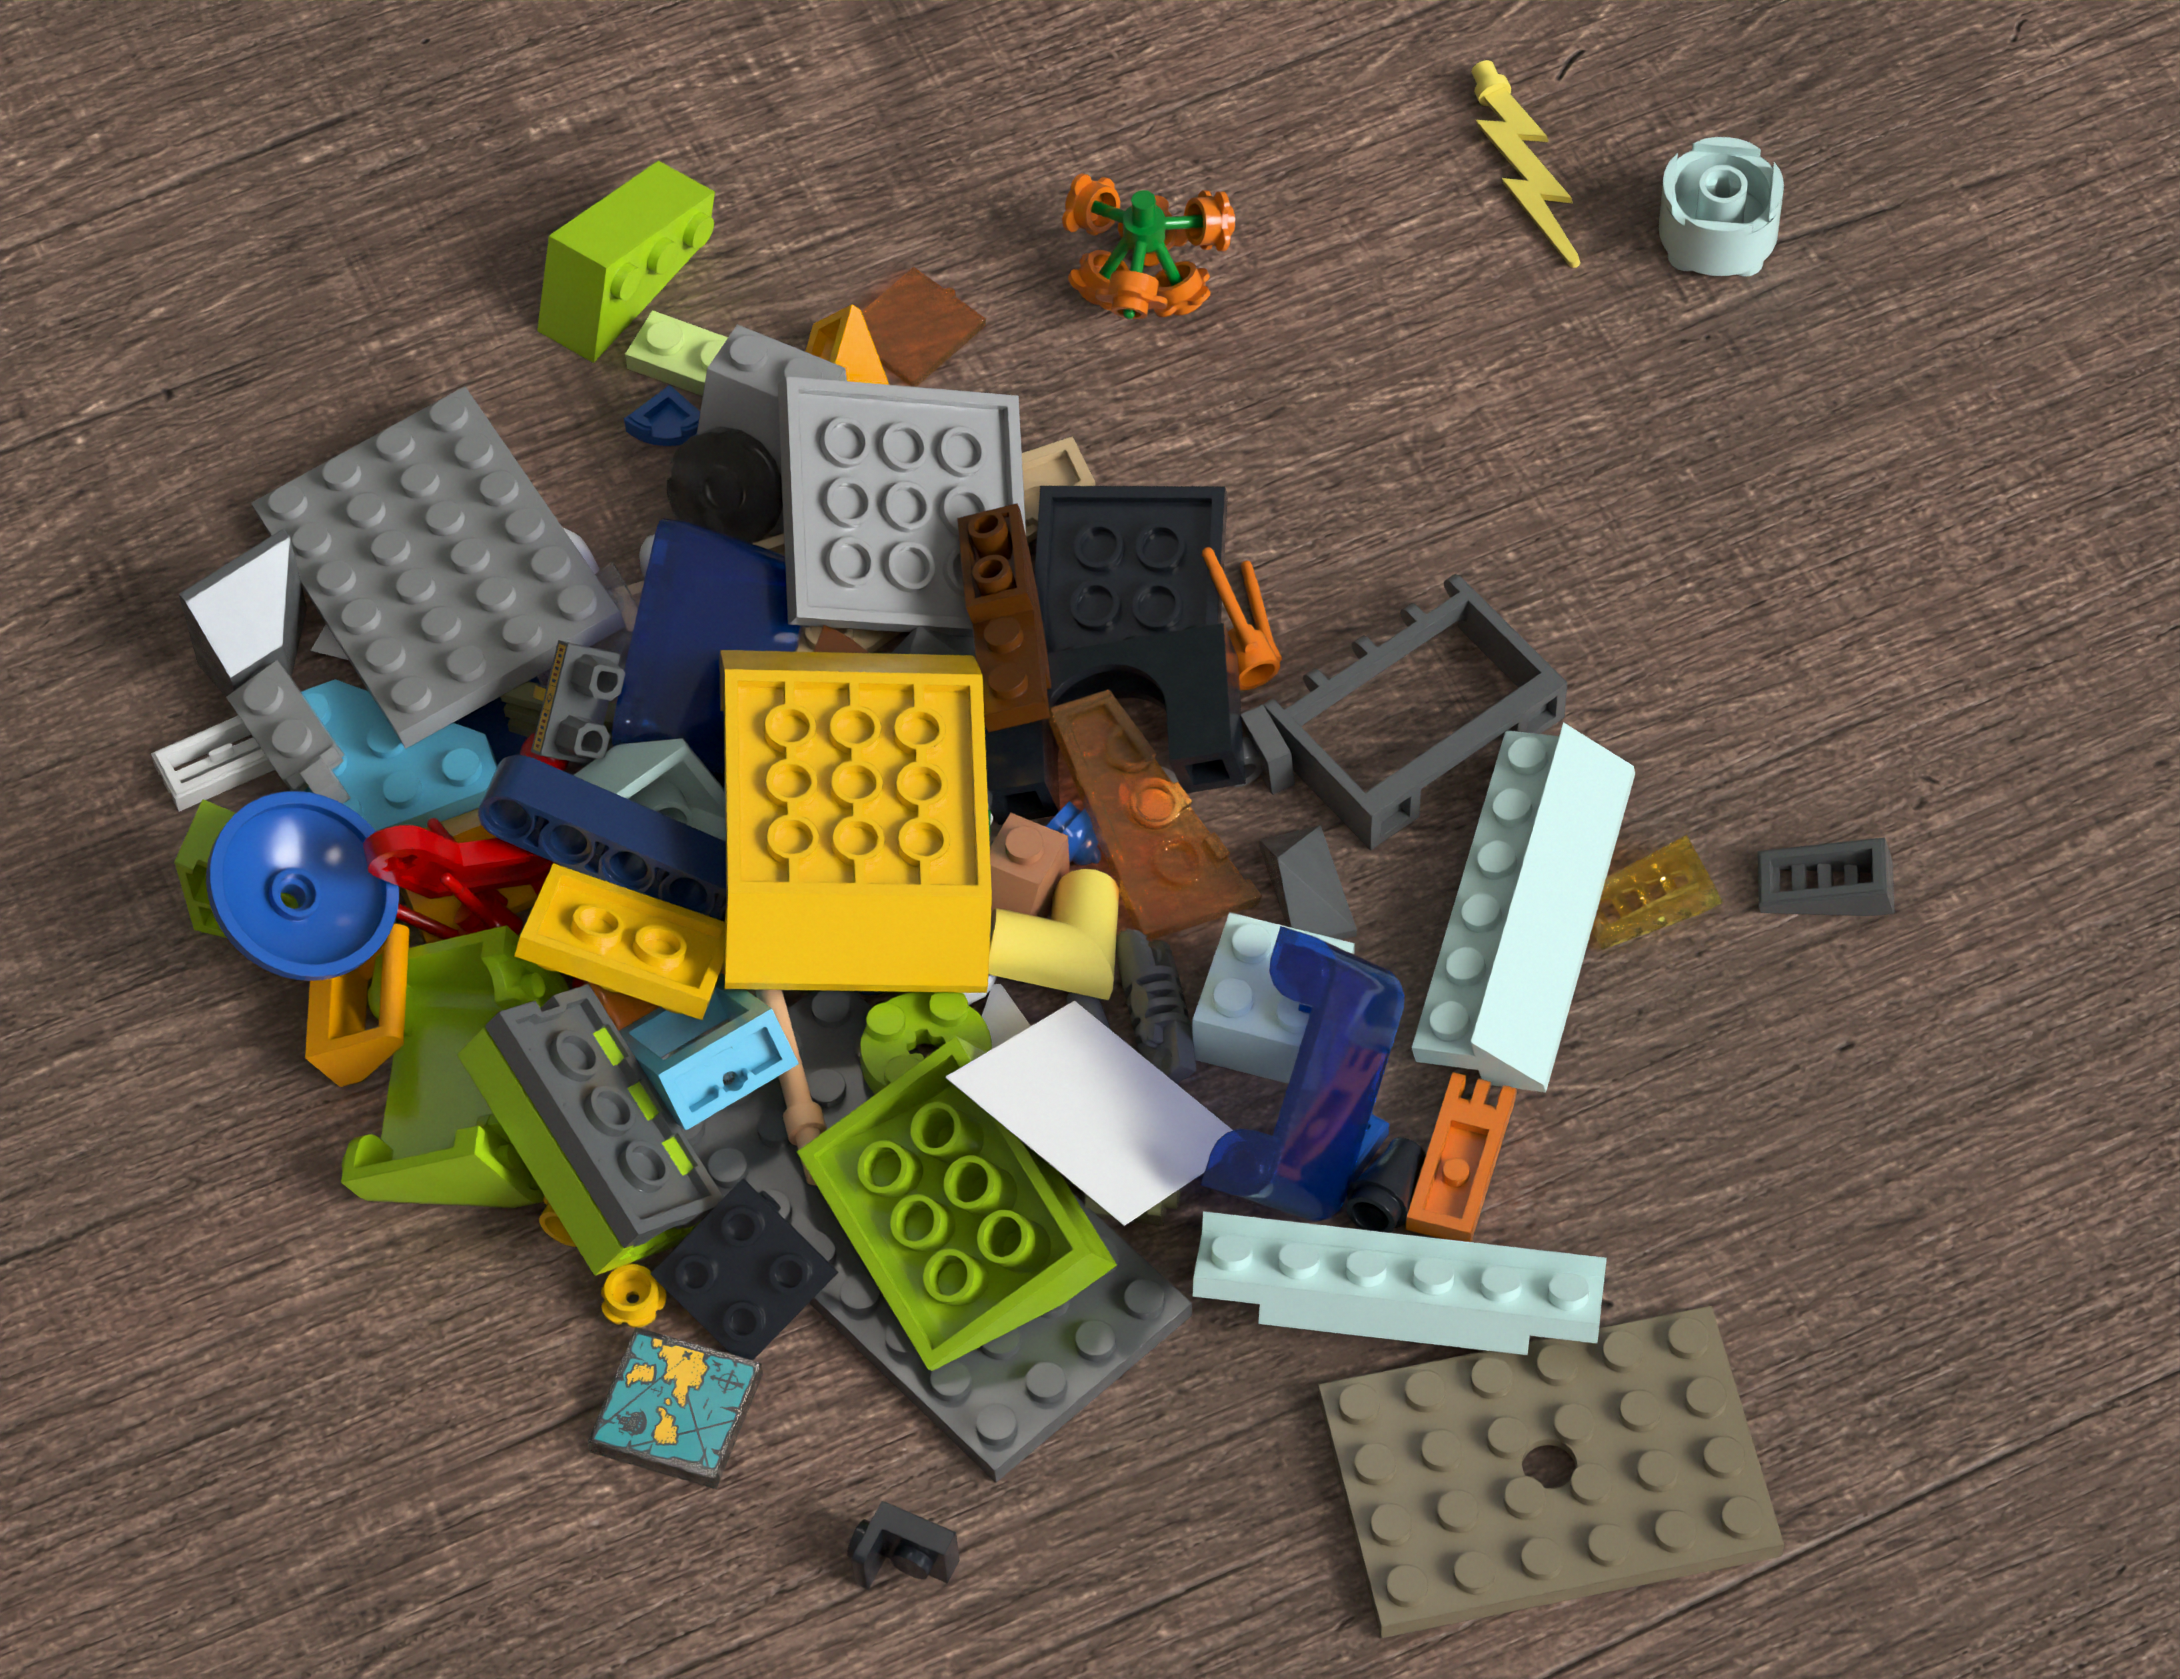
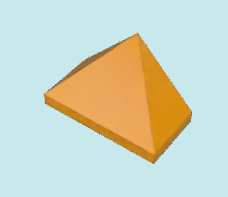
(847, 342)

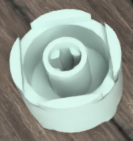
(1720, 208)

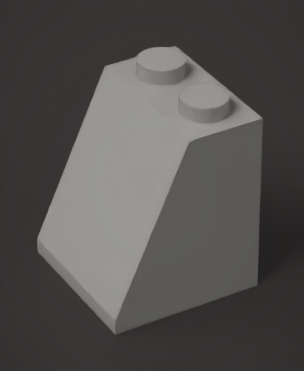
(744, 387)

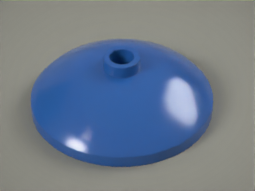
(317, 855)

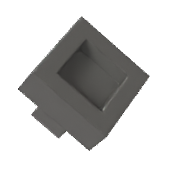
(1265, 751)

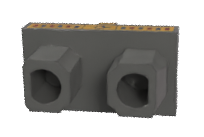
(577, 703)

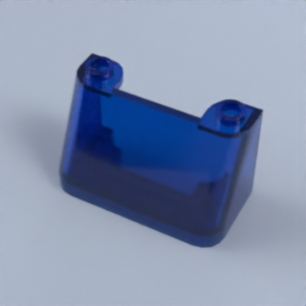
(698, 599)
(1331, 1088)

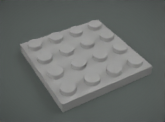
(878, 498)

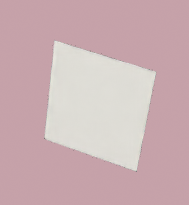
(1094, 1111)

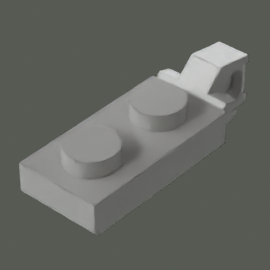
(289, 732)

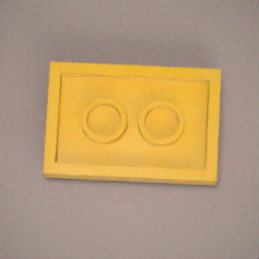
(624, 941)

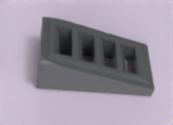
(1848, 899)

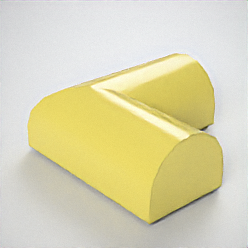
(1070, 949)

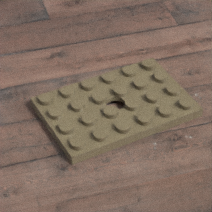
(1462, 1532)

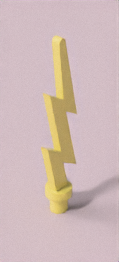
(1507, 137)

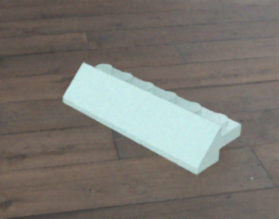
(1525, 909)
(1399, 1284)

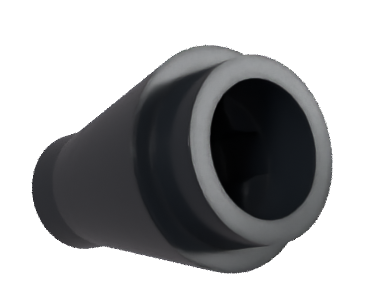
(1386, 1188)

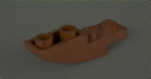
(1004, 617)

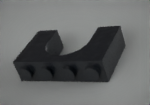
(1182, 671)

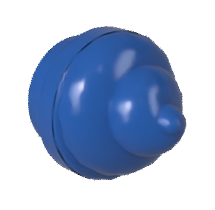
(1080, 833)

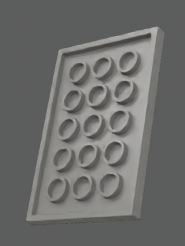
(438, 566)

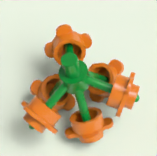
(1150, 233)

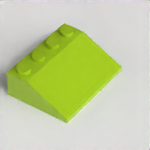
(953, 1211)

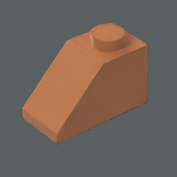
(1027, 866)

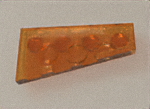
(1152, 839)

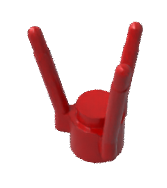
(478, 910)

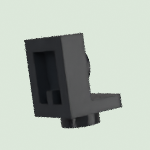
(907, 1540)

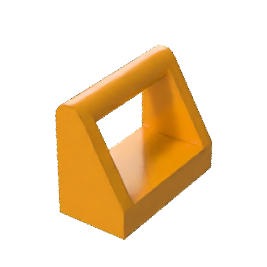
(337, 1015)

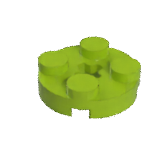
(913, 1020)

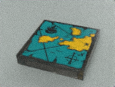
(675, 1408)

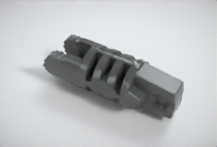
(1156, 1004)

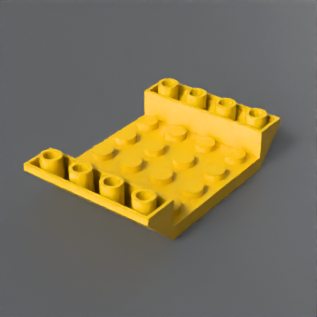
(855, 822)

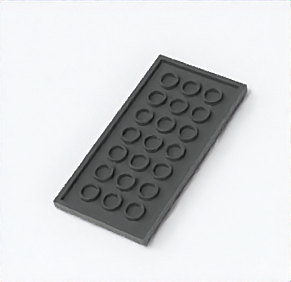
(1008, 1391)

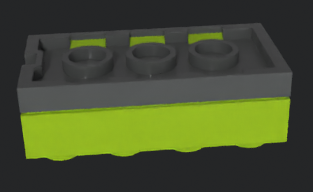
(590, 1128)

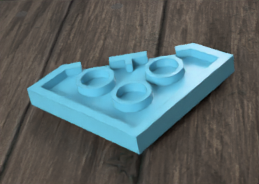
(397, 784)

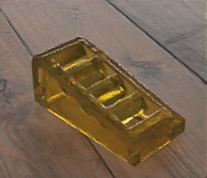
(1675, 906)

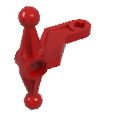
(418, 858)

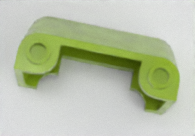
(437, 1127)

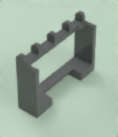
(1396, 800)

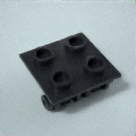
(744, 1271)

